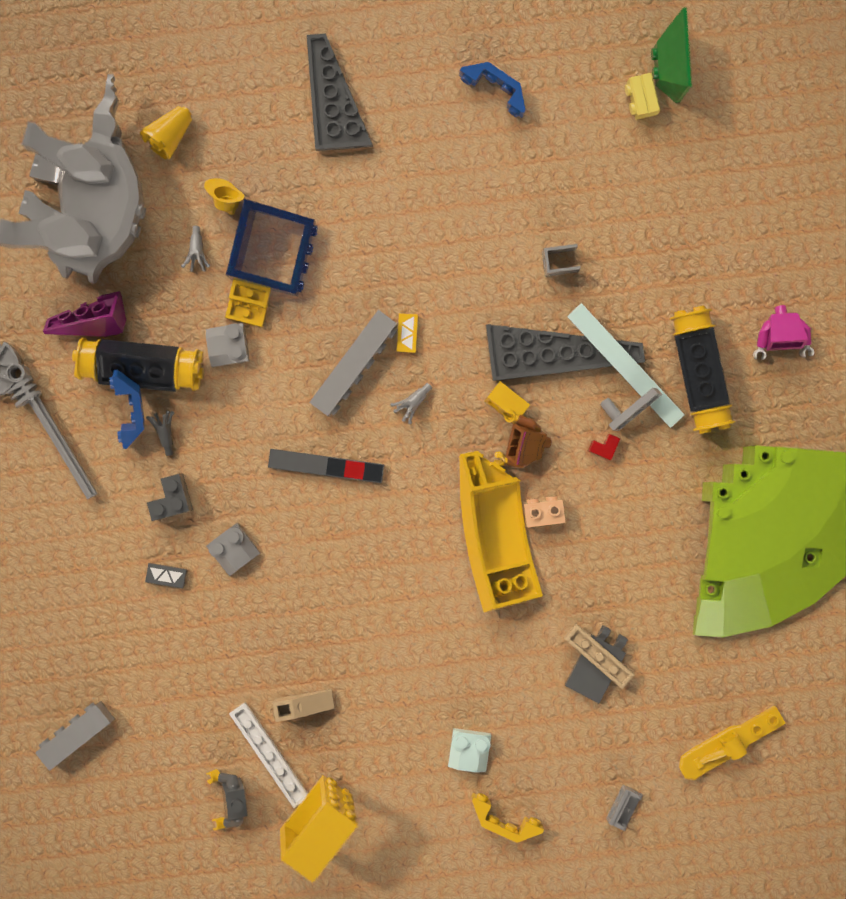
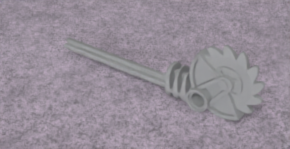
(25, 393)

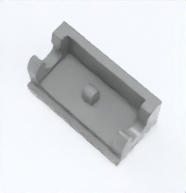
(623, 807)

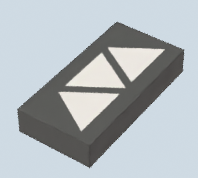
(166, 575)

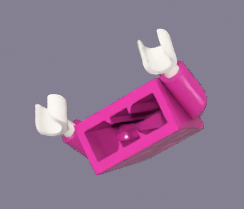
(784, 332)

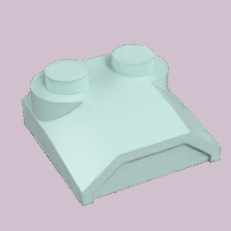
(469, 750)

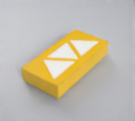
(407, 333)

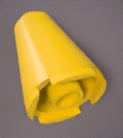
(167, 131)

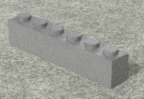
(353, 364)

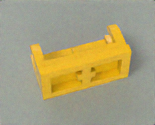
(504, 398)

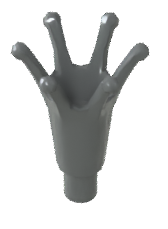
(164, 430)

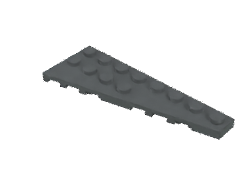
(535, 353)

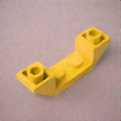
(528, 828)

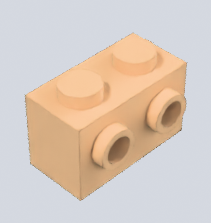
(543, 512)

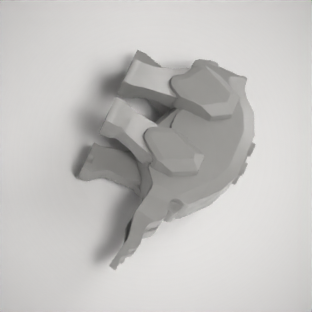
(96, 194)

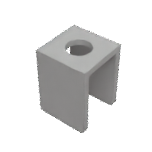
(559, 249)

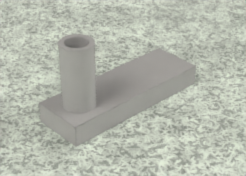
(620, 419)

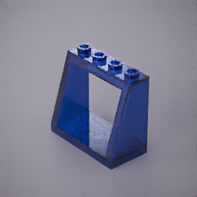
(241, 241)

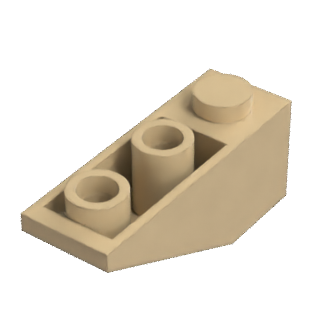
(302, 705)

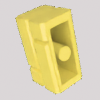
(643, 96)

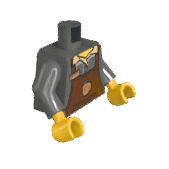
(233, 799)

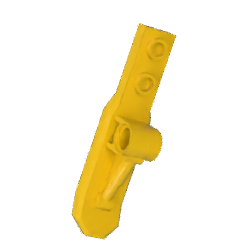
(728, 744)

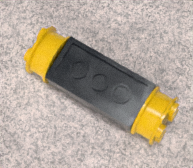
(145, 364)
(702, 369)

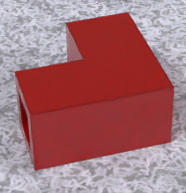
(607, 449)

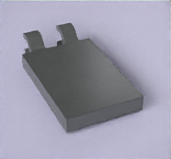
(586, 677)

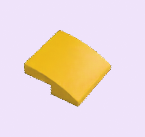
(248, 303)

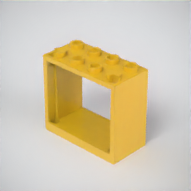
(318, 828)

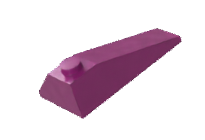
(99, 318)

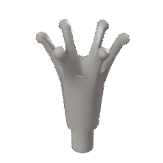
(196, 250)
(412, 402)

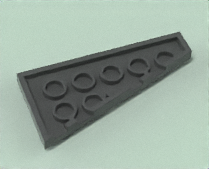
(333, 107)

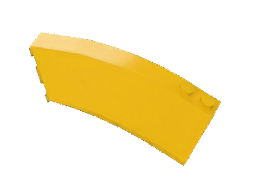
(496, 534)

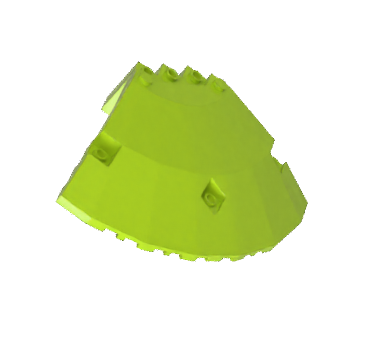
(760, 535)

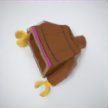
(525, 442)

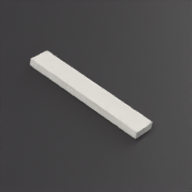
(269, 754)

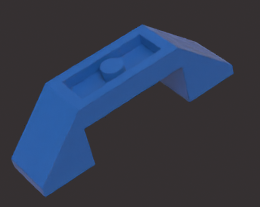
(472, 74)
(122, 386)

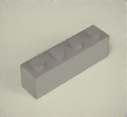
(75, 735)

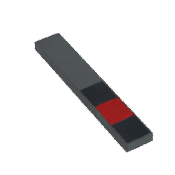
(326, 465)

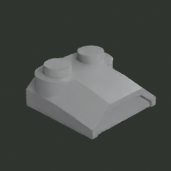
(227, 345)
(233, 549)

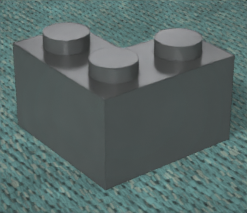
(175, 501)

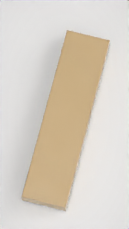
(599, 656)

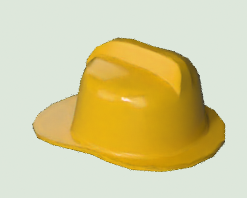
(224, 194)

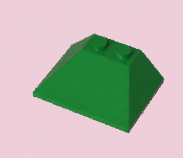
(672, 59)

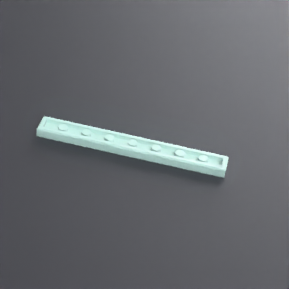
(623, 363)

